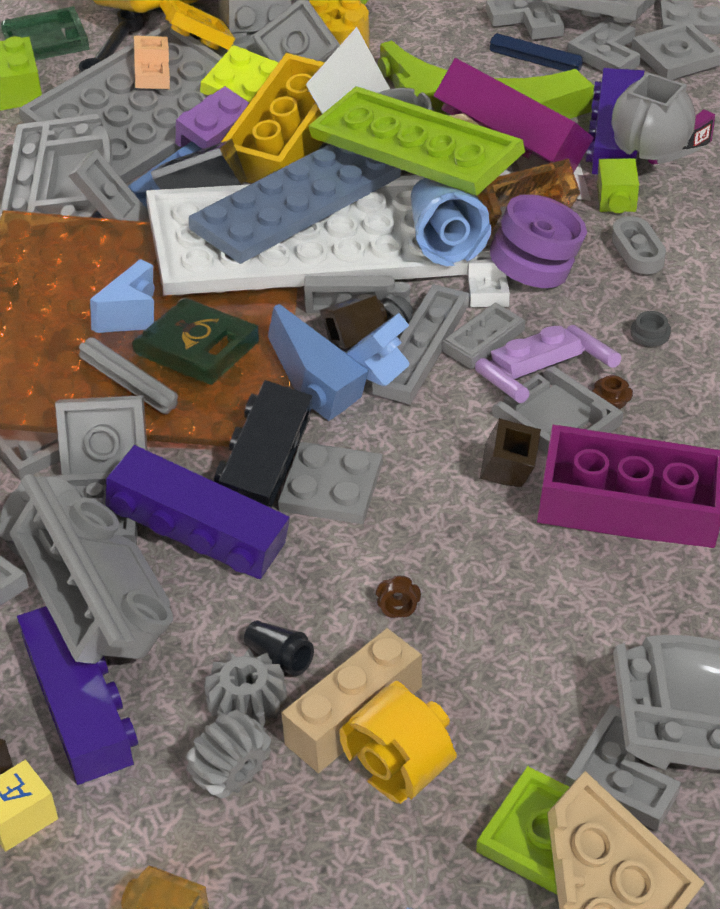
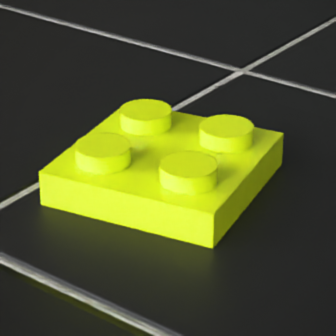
(240, 72)

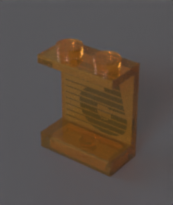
(548, 180)

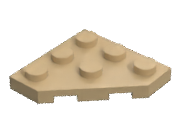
(610, 857)

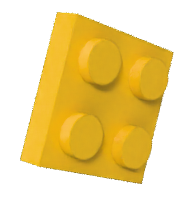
(188, 19)

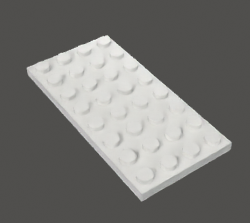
(360, 240)

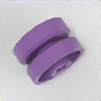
(537, 241)

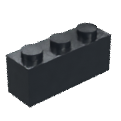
(266, 442)

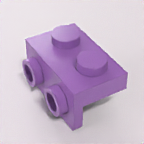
(210, 119)

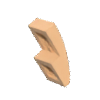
(151, 62)

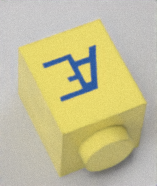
(24, 805)

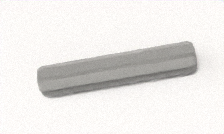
(128, 375)

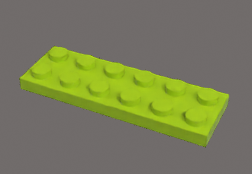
(417, 140)

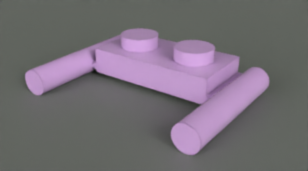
(537, 352)

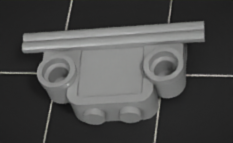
(89, 577)

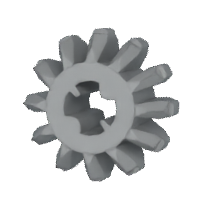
(246, 685)
(228, 754)

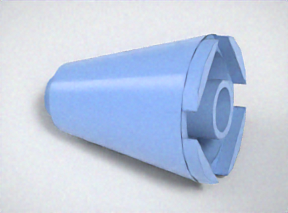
(448, 222)

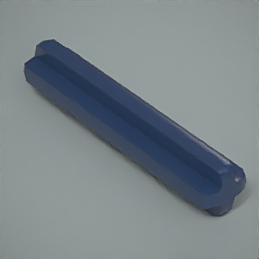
(535, 53)

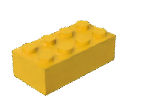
(276, 121)

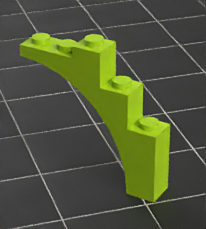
(563, 92)

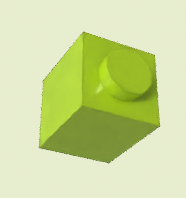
(617, 185)

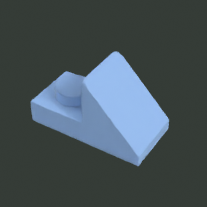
(125, 302)
(380, 353)

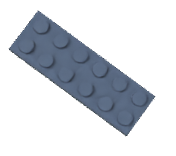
(289, 201)

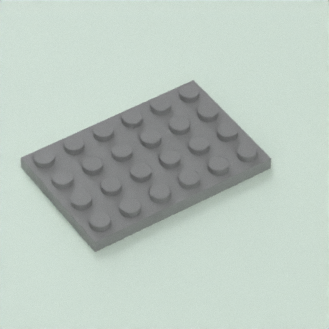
(136, 119)

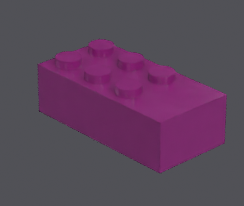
(512, 113)
(631, 487)

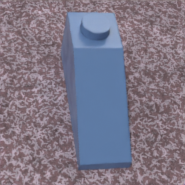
(316, 364)

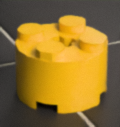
(343, 17)
(399, 742)

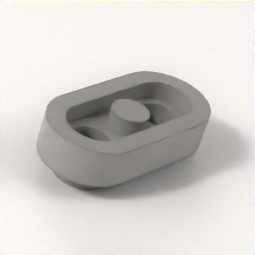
(638, 245)

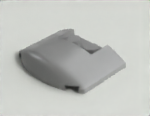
(45, 157)
(671, 700)

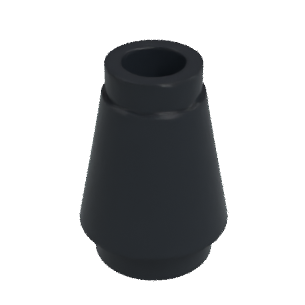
(281, 645)

